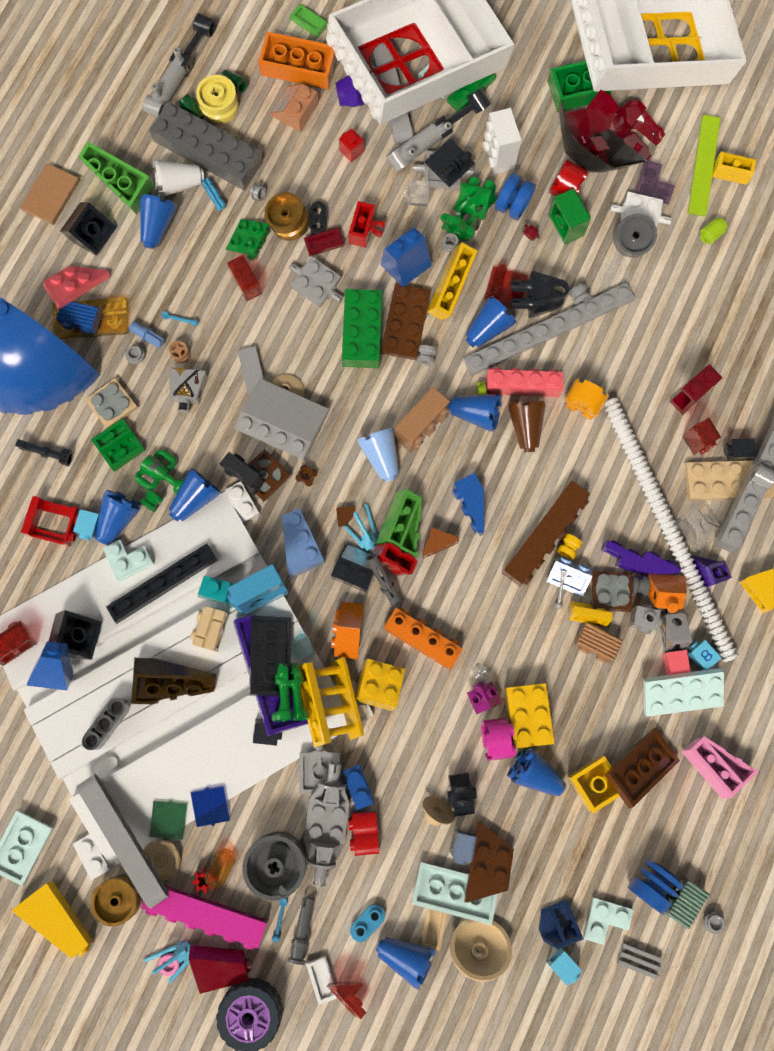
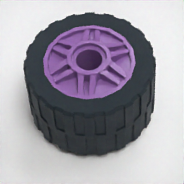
(242, 1030)

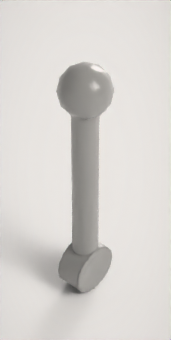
(563, 574)

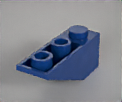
(472, 498)

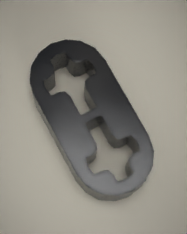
(314, 219)

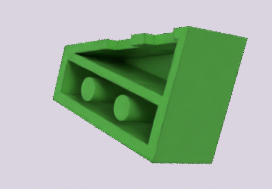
(402, 522)

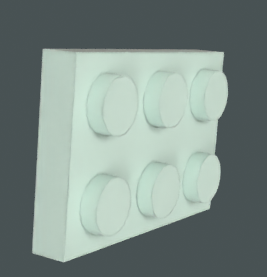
(22, 846)

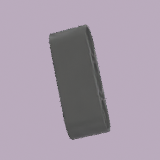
(96, 728)

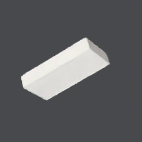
(320, 977)

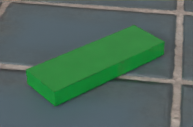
(459, 98)

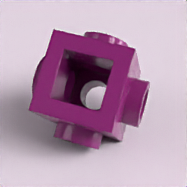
(483, 697)

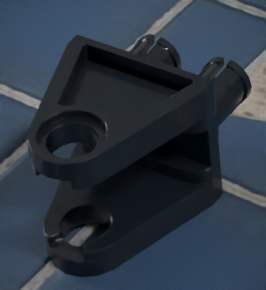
(539, 294)

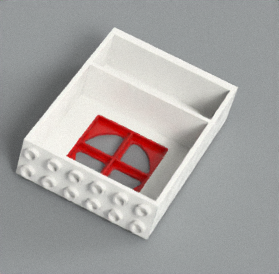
(456, 35)

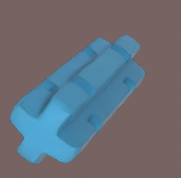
(213, 194)

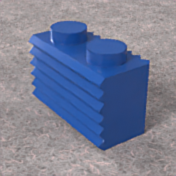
(80, 317)
(358, 787)

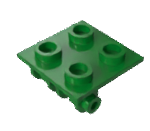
(248, 238)

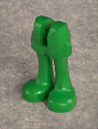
(281, 679)

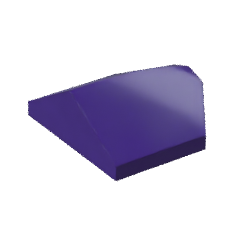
(347, 93)

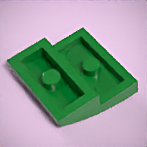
(118, 445)

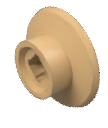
(437, 811)

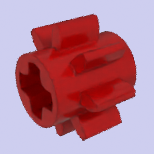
(198, 880)

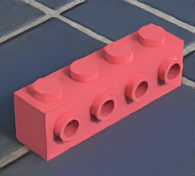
(524, 382)

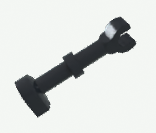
(65, 457)

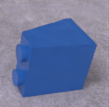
(406, 257)

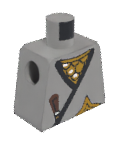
(186, 387)
(675, 632)

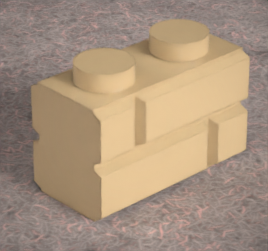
(209, 629)

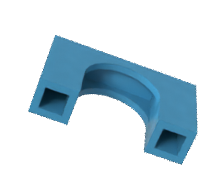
(257, 590)

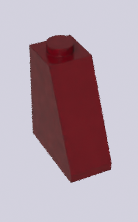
(218, 967)

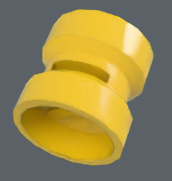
(569, 546)

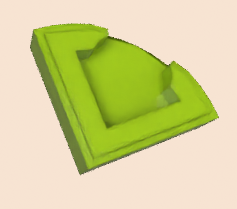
(481, 388)

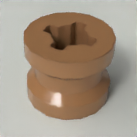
(177, 348)

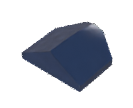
(559, 926)

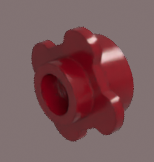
(531, 232)

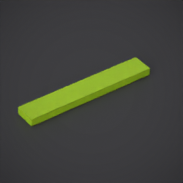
(703, 165)

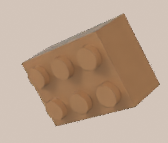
(422, 420)

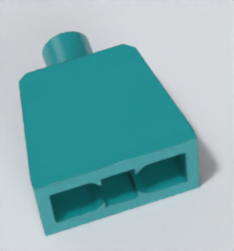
(214, 590)

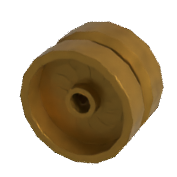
(287, 216)
(104, 902)

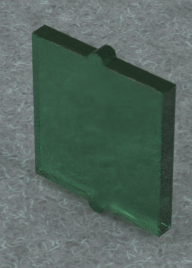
(168, 820)

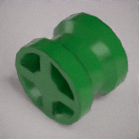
(151, 500)

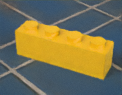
(452, 281)

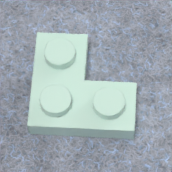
(125, 564)
(603, 914)

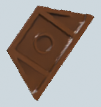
(490, 865)

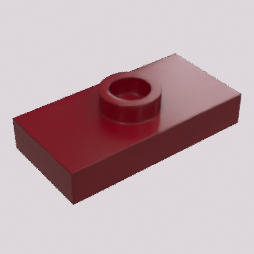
(323, 242)

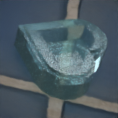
(302, 647)

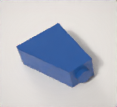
(52, 668)

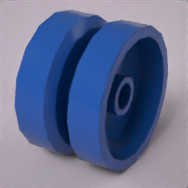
(515, 196)

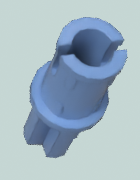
(146, 334)

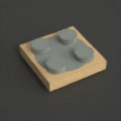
(111, 403)

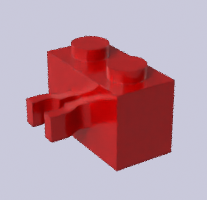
(364, 224)

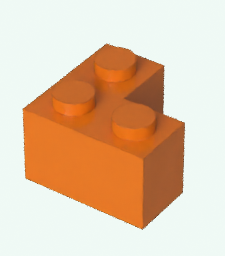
(347, 629)

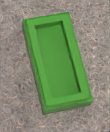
(308, 20)

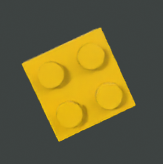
(379, 684)
(593, 785)

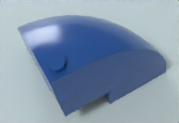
(37, 366)

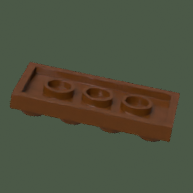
(405, 322)
(642, 768)

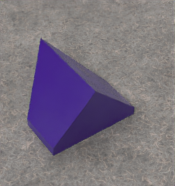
(711, 570)

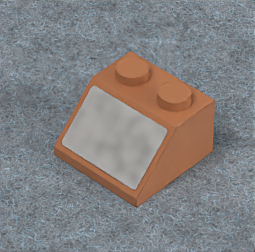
(296, 106)

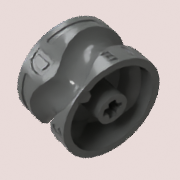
(275, 882)

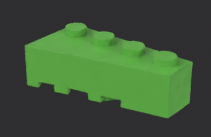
(117, 175)

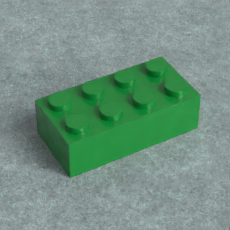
(361, 328)

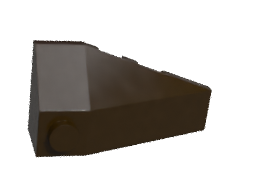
(162, 680)

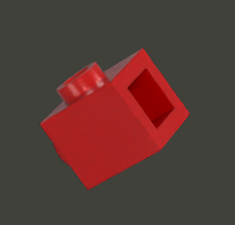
(351, 145)

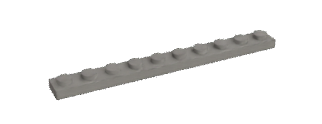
(548, 329)

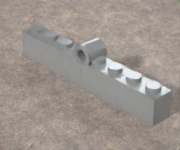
(749, 497)

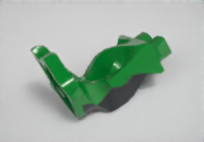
(470, 202)

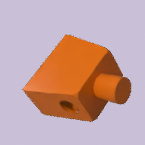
(667, 591)

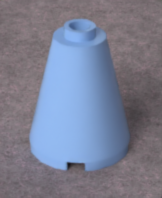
(381, 453)

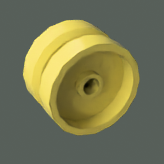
(217, 99)

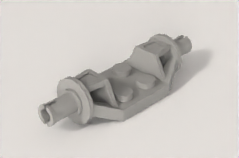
(326, 824)

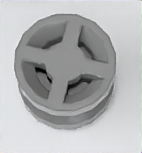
(580, 294)
(426, 355)

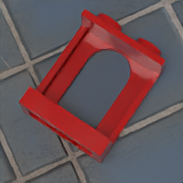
(33, 517)

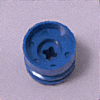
(655, 886)

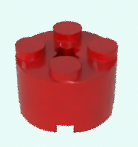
(569, 178)

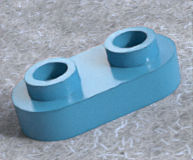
(367, 923)

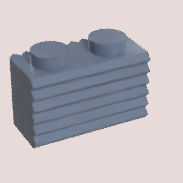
(463, 847)

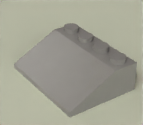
(282, 419)

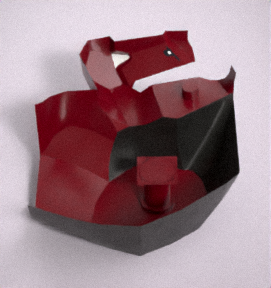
(608, 134)

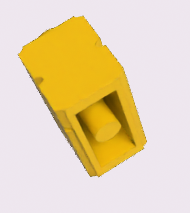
(733, 168)

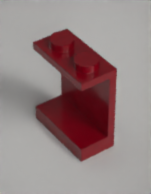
(696, 389)

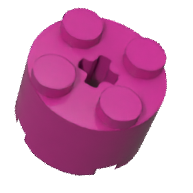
(497, 739)

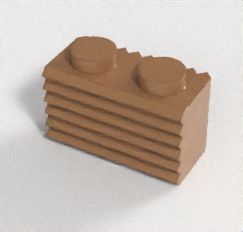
(598, 643)

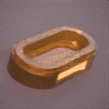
(220, 868)

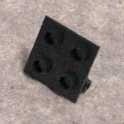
(450, 162)

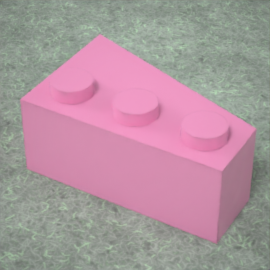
(719, 768)

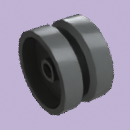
(644, 229)

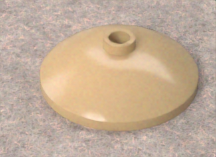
(490, 941)

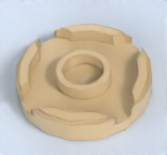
(164, 857)

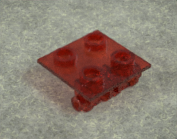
(500, 284)

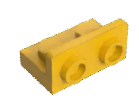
(584, 613)

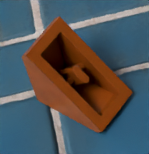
(438, 542)

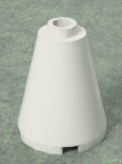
(175, 177)

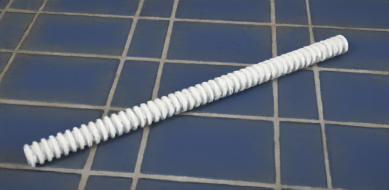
(670, 530)

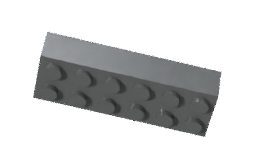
(206, 146)

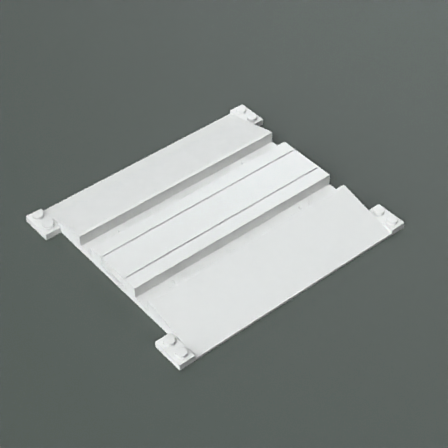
(169, 745)

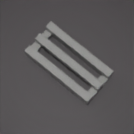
(656, 967)

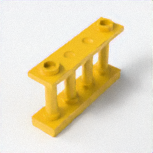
(312, 702)

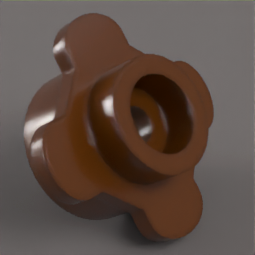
(301, 475)

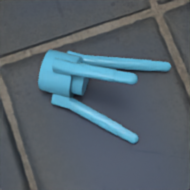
(368, 539)
(181, 954)

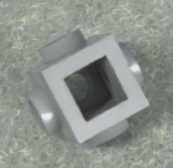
(646, 619)

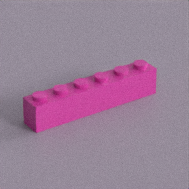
(211, 917)

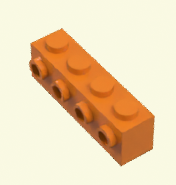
(422, 638)

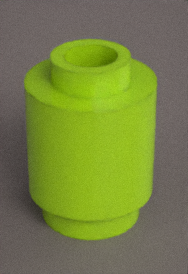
(713, 231)

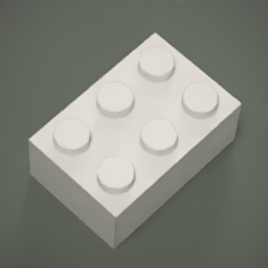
(501, 141)

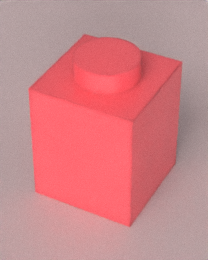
(676, 662)

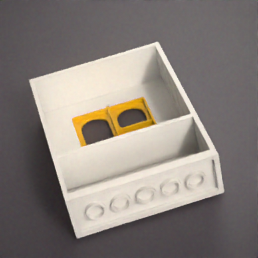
(621, 53)

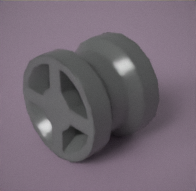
(640, 584)

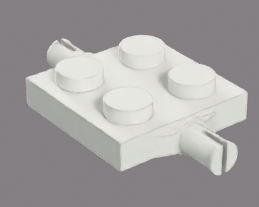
(643, 205)

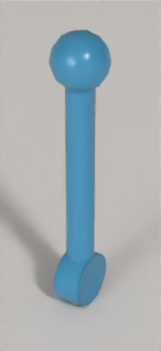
(165, 315)
(275, 938)

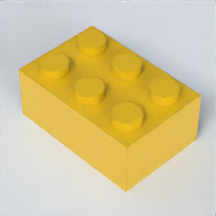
(530, 715)

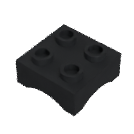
(236, 467)

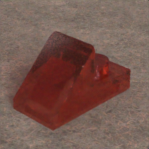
(345, 993)

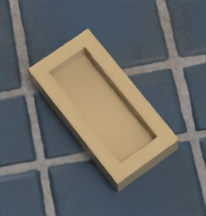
(433, 929)

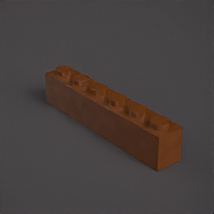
(546, 533)

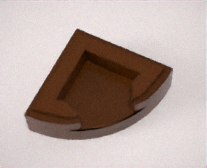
(344, 515)

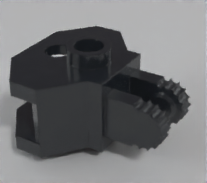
(461, 794)

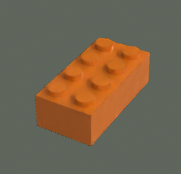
(297, 60)

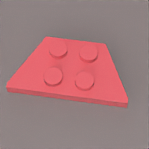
(73, 283)

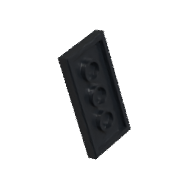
(268, 647)

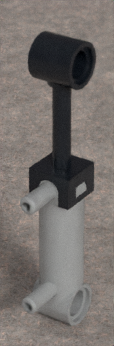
(179, 66)
(434, 132)

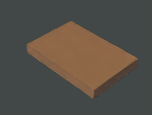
(50, 194)

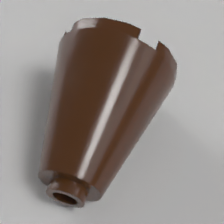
(527, 423)

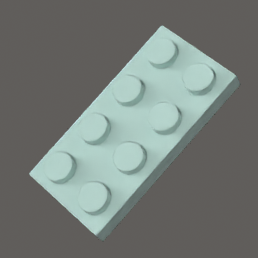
(683, 692)
(445, 892)

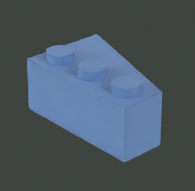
(300, 546)

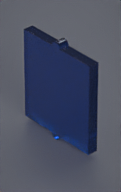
(210, 806)

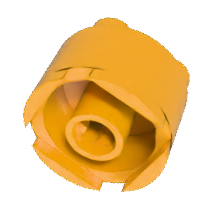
(586, 398)

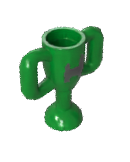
(158, 471)

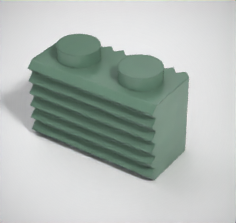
(687, 904)

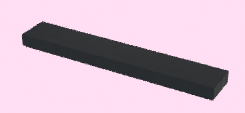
(161, 583)

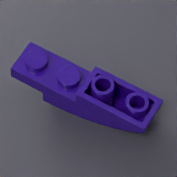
(645, 564)

